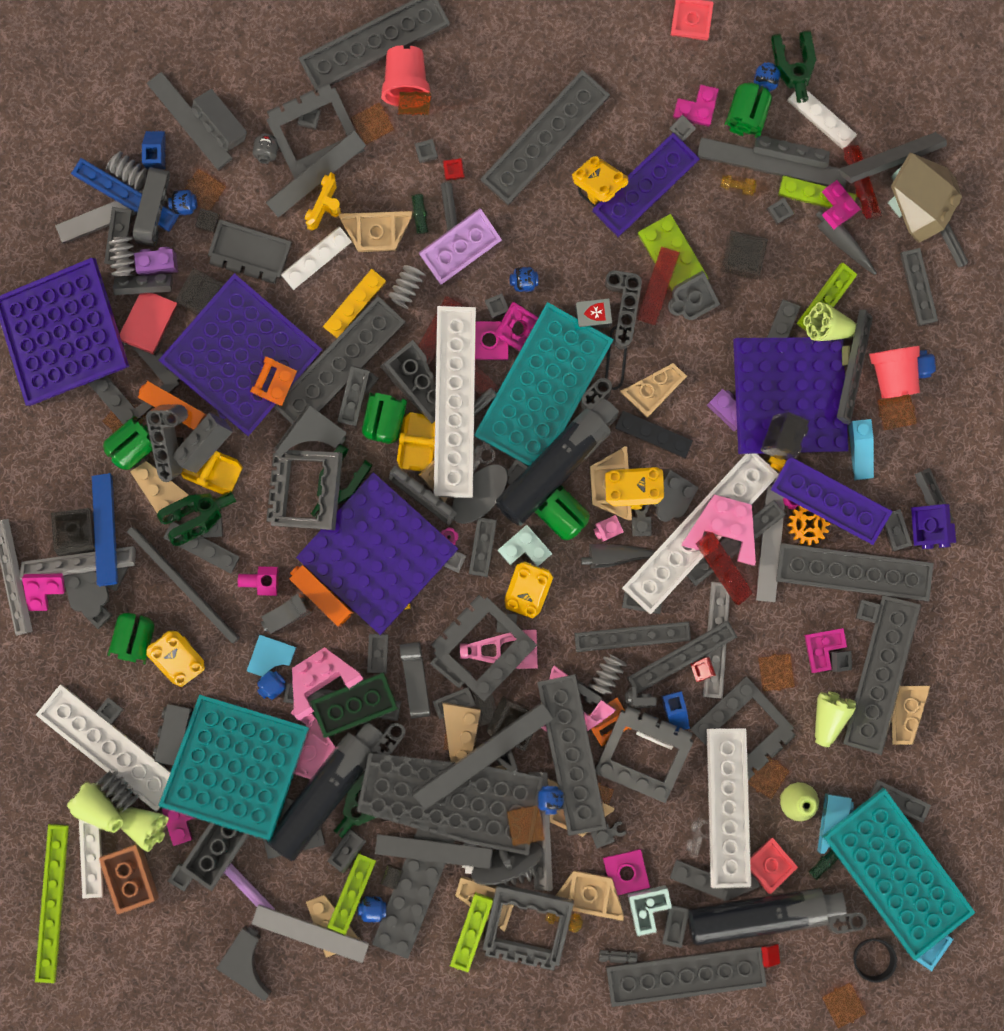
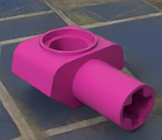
(256, 581)

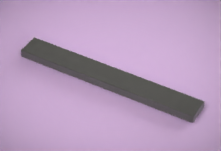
(745, 158)
(183, 585)
(483, 756)

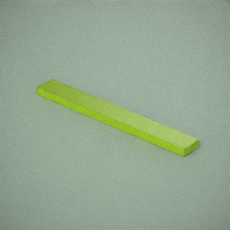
(51, 903)

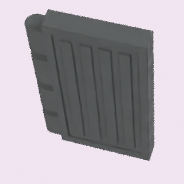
(250, 250)
(422, 496)

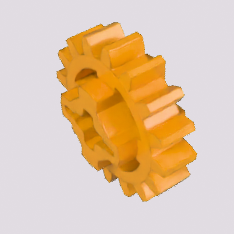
(815, 530)

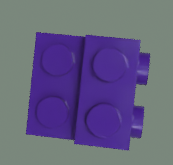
(933, 526)

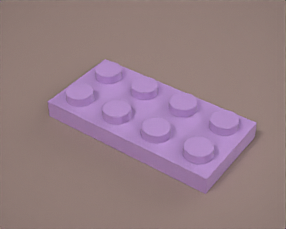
(460, 246)

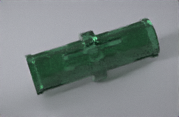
(419, 214)
(823, 865)

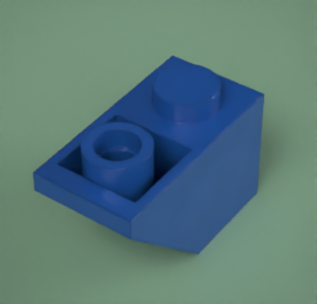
(153, 149)
(676, 710)

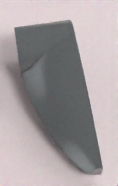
(508, 762)

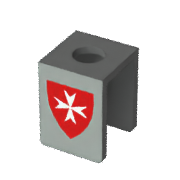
(594, 313)

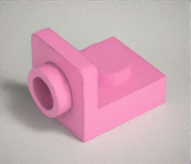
(608, 528)

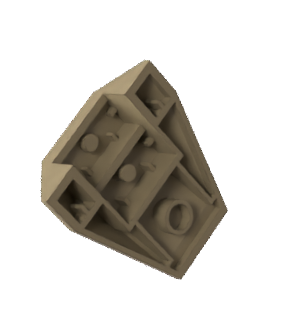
(925, 196)

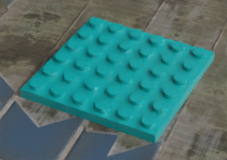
(234, 767)

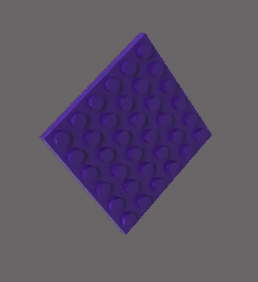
(61, 332)
(226, 351)
(793, 378)
(377, 554)

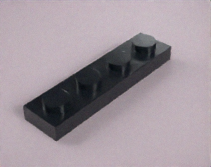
(654, 434)

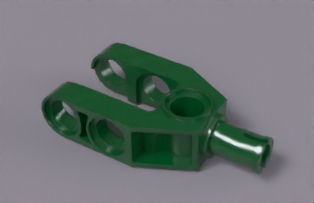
(788, 71)
(358, 478)
(204, 504)
(351, 801)

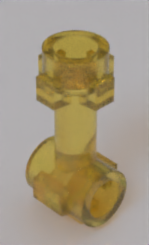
(748, 187)
(575, 922)

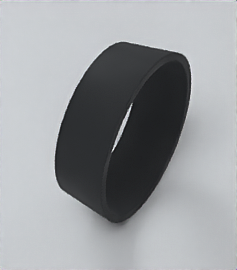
(888, 972)

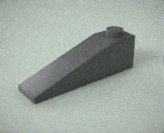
(413, 377)

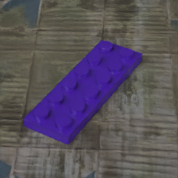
(646, 185)
(831, 500)

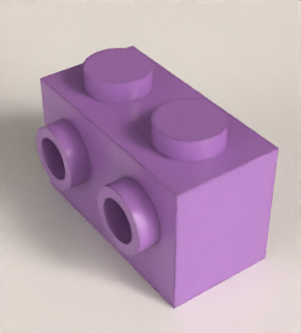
(156, 262)
(725, 408)

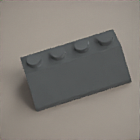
(213, 854)

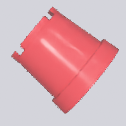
(403, 73)
(897, 371)

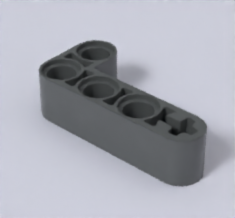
(150, 207)
(624, 310)
(163, 438)
(415, 679)

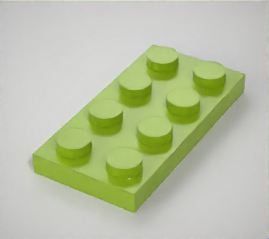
(668, 235)

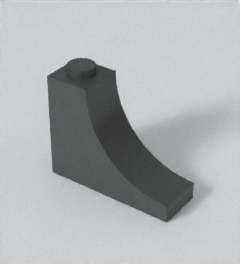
(310, 426)
(286, 614)
(240, 963)

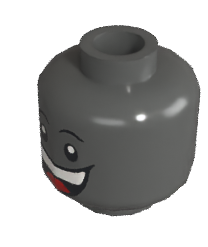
(265, 148)

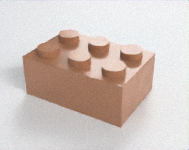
(128, 878)

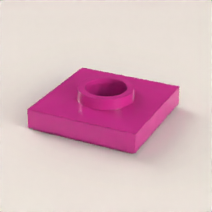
(514, 314)
(498, 351)
(633, 859)

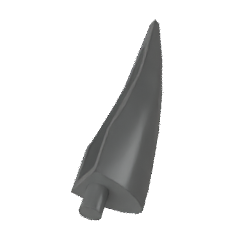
(845, 241)
(613, 554)

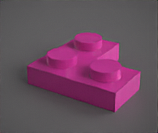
(701, 110)
(843, 205)
(38, 586)
(818, 646)
(178, 826)

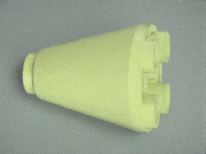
(828, 324)
(831, 717)
(793, 799)
(95, 808)
(143, 826)

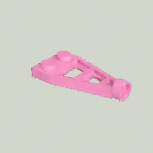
(528, 663)

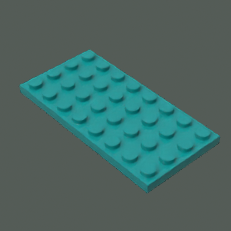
(543, 385)
(898, 874)

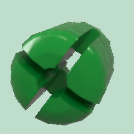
(749, 109)
(383, 418)
(128, 444)
(563, 514)
(122, 637)

